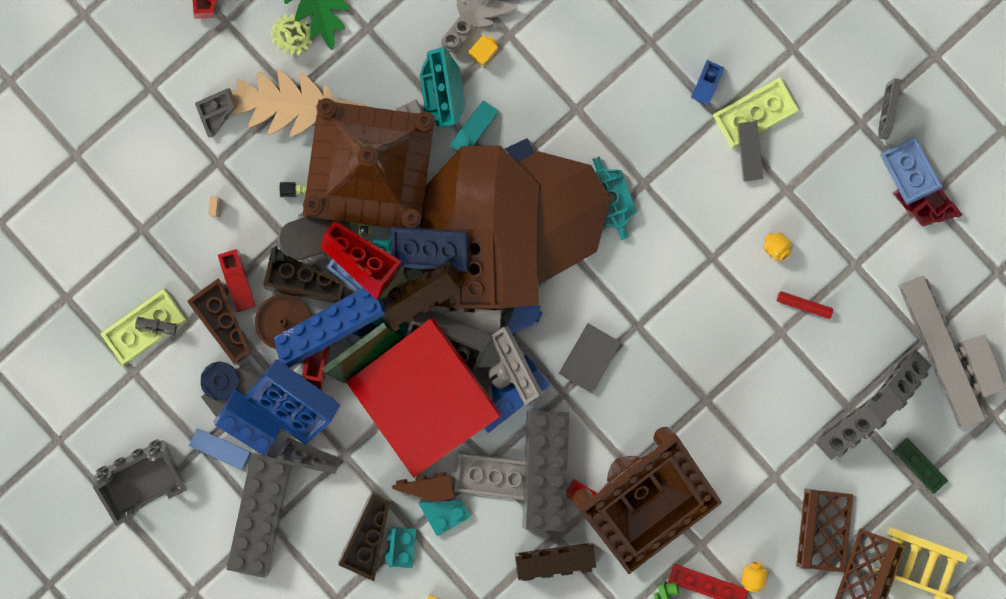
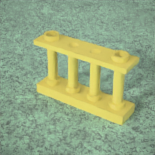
(935, 551)

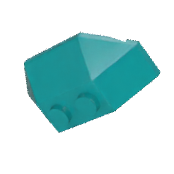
(442, 87)

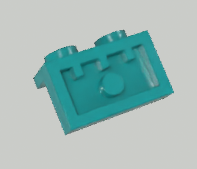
(401, 547)

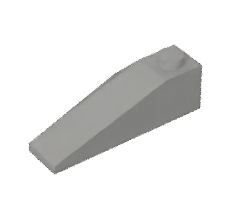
(480, 319)

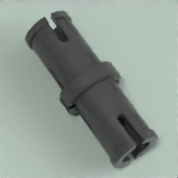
(156, 326)

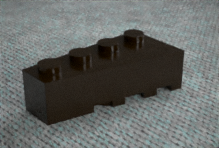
(365, 541)
(555, 560)

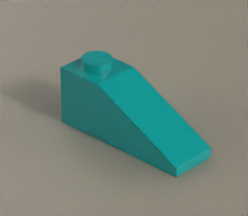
(475, 126)

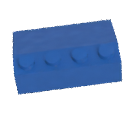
(291, 402)

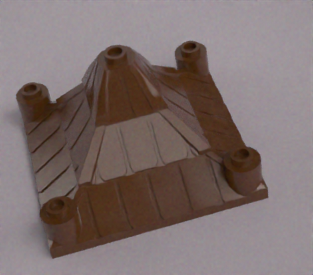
(368, 165)
(648, 501)

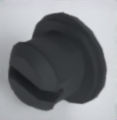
(277, 255)

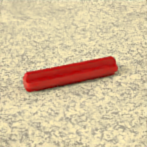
(804, 304)

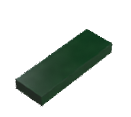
(920, 465)

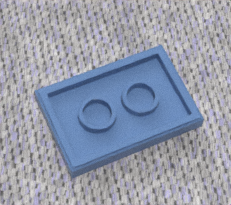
(911, 170)

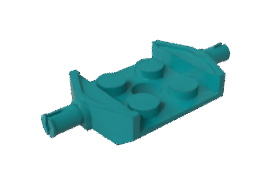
(623, 208)

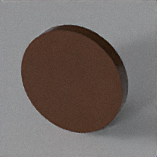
(279, 315)

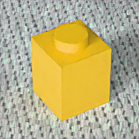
(483, 50)

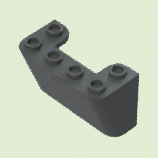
(137, 480)

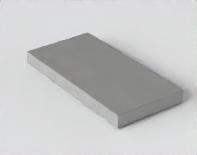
(490, 476)

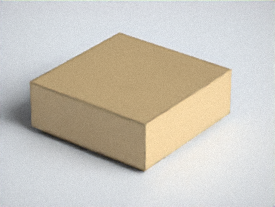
(214, 206)

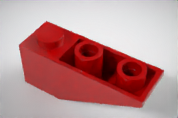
(236, 279)

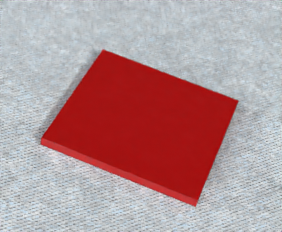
(423, 397)

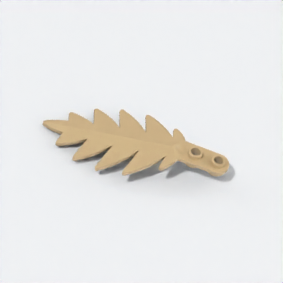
(286, 103)

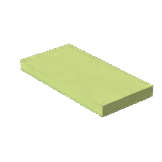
(766, 106)
(130, 342)

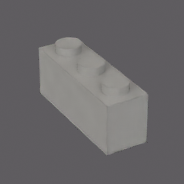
(981, 366)

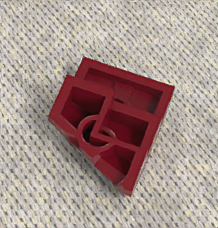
(931, 208)

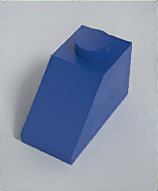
(707, 82)
(524, 317)

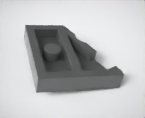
(216, 110)

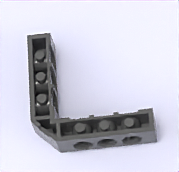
(876, 410)

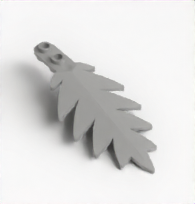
(474, 15)

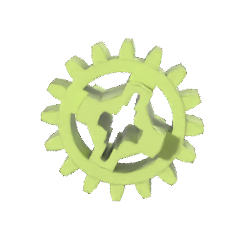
(300, 31)

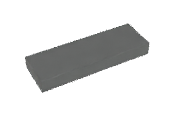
(750, 151)

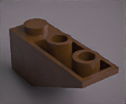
(432, 489)

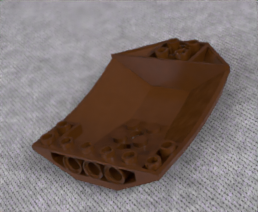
(498, 204)
(569, 212)

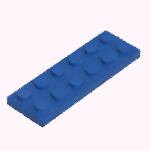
(328, 327)

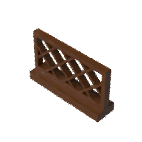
(809, 525)
(885, 575)

